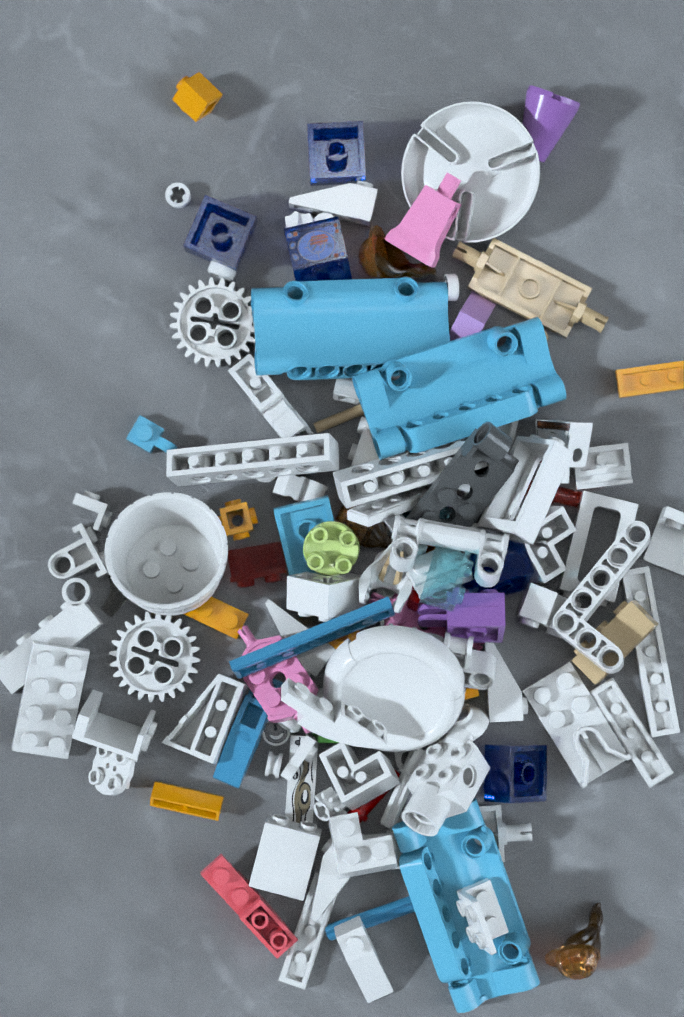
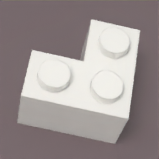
(543, 553)
(323, 595)
(539, 607)
(355, 780)
(357, 855)

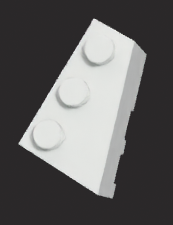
(209, 721)

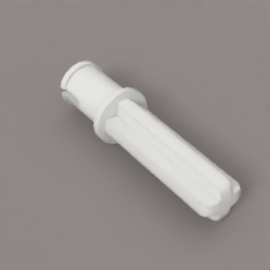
(401, 791)

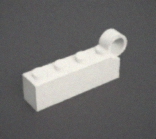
(66, 628)

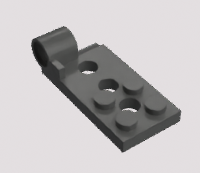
(483, 444)

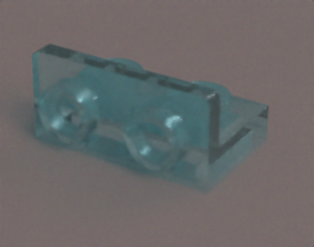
(445, 578)

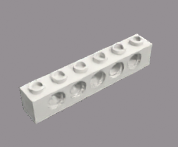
(253, 459)
(394, 474)

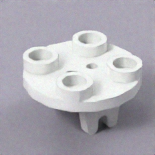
(111, 772)

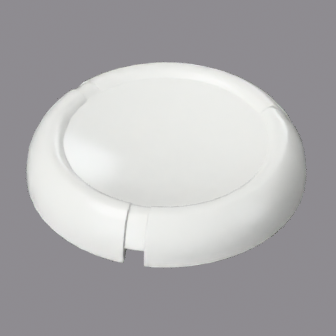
(489, 155)
(400, 680)

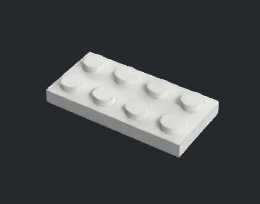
(50, 699)

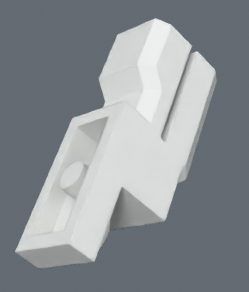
(269, 400)

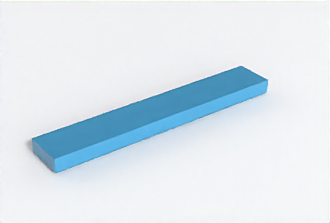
(312, 638)

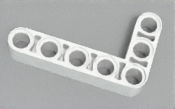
(598, 594)

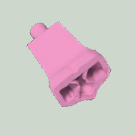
(427, 222)

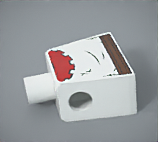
(574, 435)

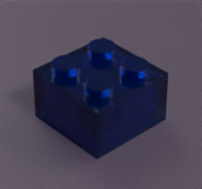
(336, 153)
(220, 233)

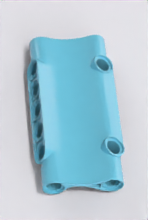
(345, 325)
(458, 388)
(433, 873)

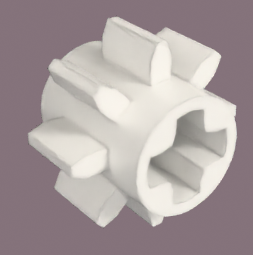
(328, 805)

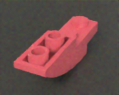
(249, 905)

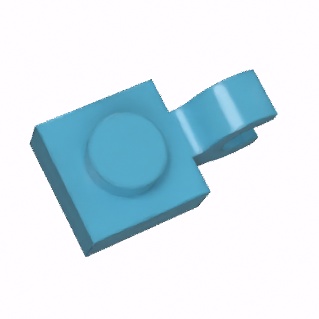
(148, 436)

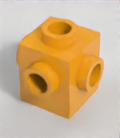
(236, 508)

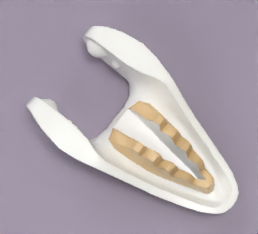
(382, 575)

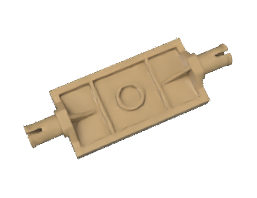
(529, 287)

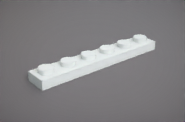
(652, 658)

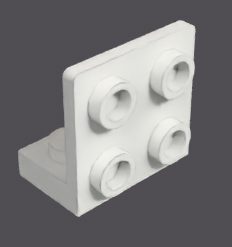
(667, 541)
(482, 913)

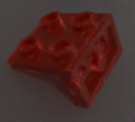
(257, 563)

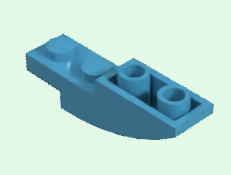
(242, 740)

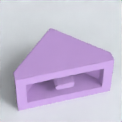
(472, 316)

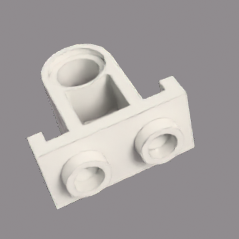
(82, 555)

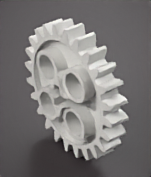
(209, 347)
(163, 632)

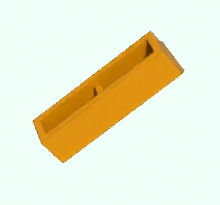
(186, 800)

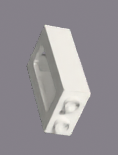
(588, 501)
(502, 509)

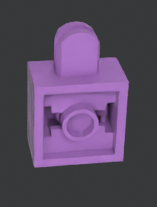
(478, 616)

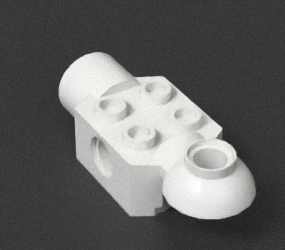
(447, 774)

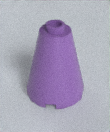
(547, 118)

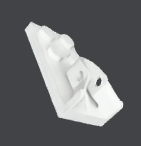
(575, 724)

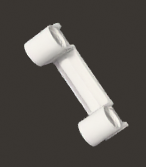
(489, 547)

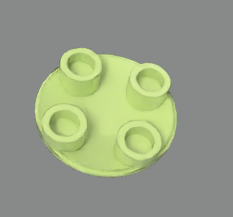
(331, 548)

